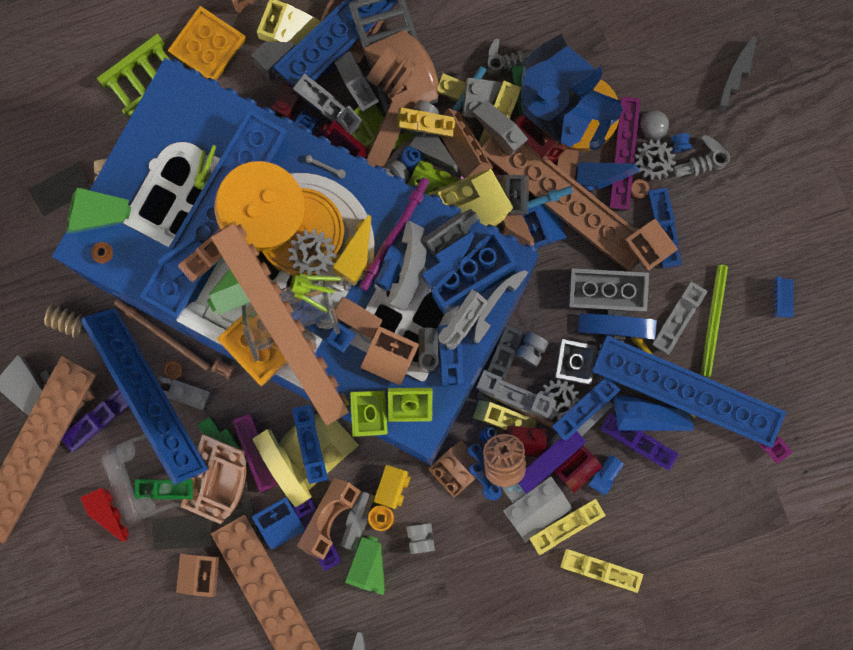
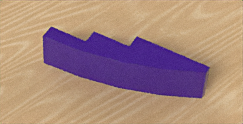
(95, 421)
(641, 443)
(550, 461)

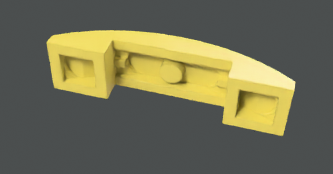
(567, 526)

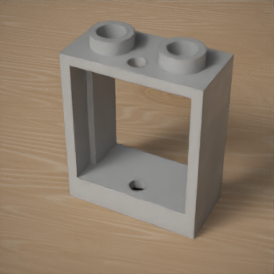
(356, 81)

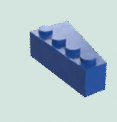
(476, 271)

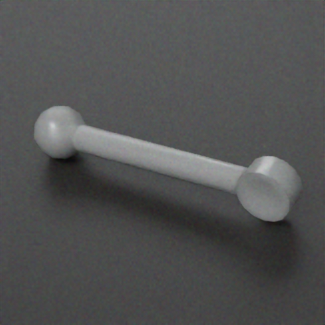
(340, 173)

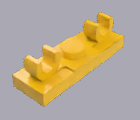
(425, 122)

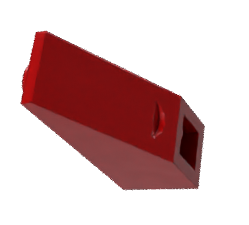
(100, 508)

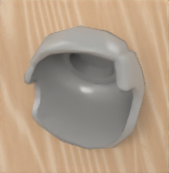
(654, 125)

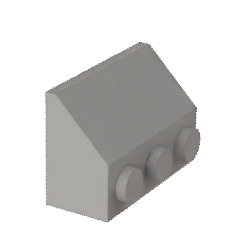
(537, 509)

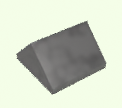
(575, 362)

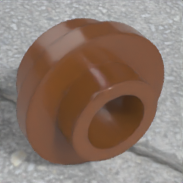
(104, 258)

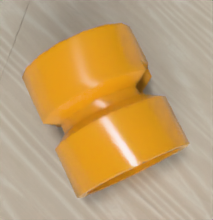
(381, 518)

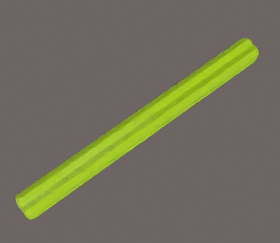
(714, 319)

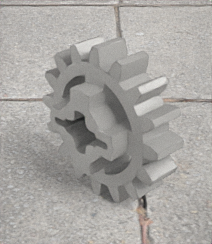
(661, 164)
(317, 243)
(567, 403)

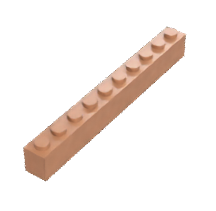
(280, 323)

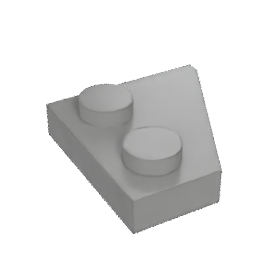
(477, 92)

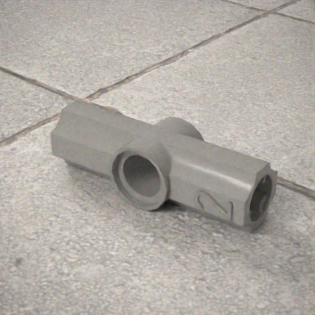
(357, 521)

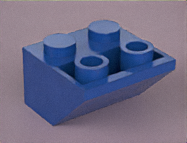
(544, 226)
(278, 523)

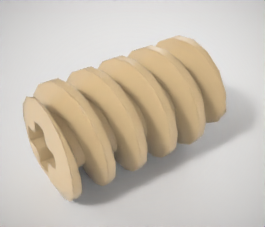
(63, 321)

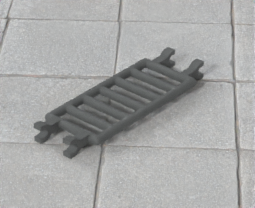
(366, 40)

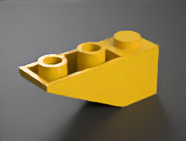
(353, 260)

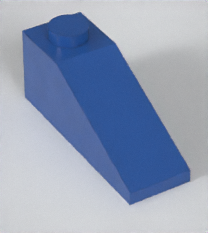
(600, 175)

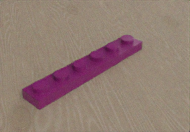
(625, 151)

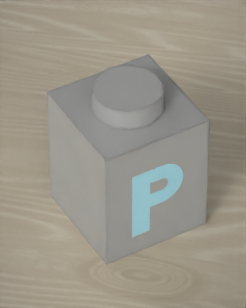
(514, 492)

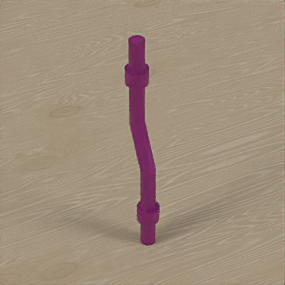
(415, 199)

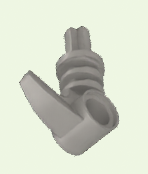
(504, 61)
(707, 162)

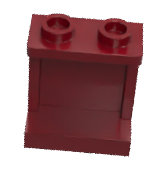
(341, 137)
(547, 150)

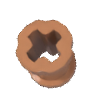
(223, 368)

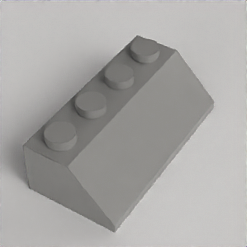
(608, 289)

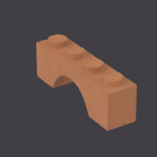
(316, 538)

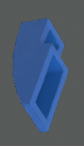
(447, 261)

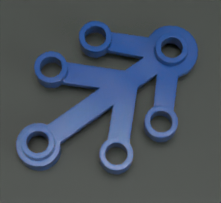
(488, 486)

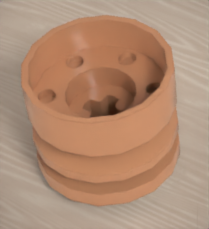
(391, 71)
(504, 460)

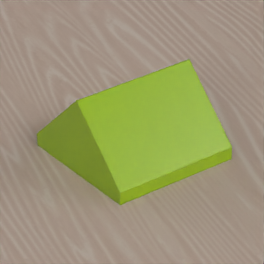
(410, 404)
(368, 413)

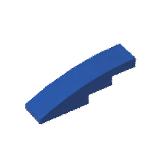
(662, 212)

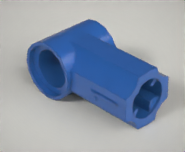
(391, 268)
(603, 479)

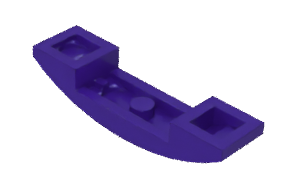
(305, 513)

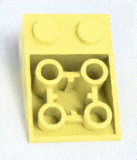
(285, 23)

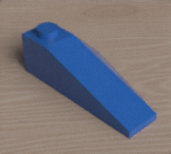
(646, 415)

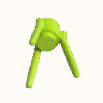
(203, 175)
(301, 286)

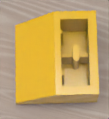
(391, 487)

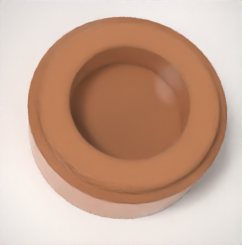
(639, 189)

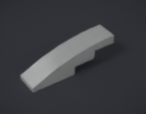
(318, 98)

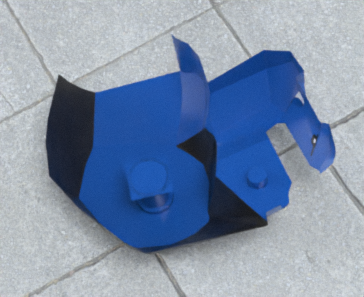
(561, 96)

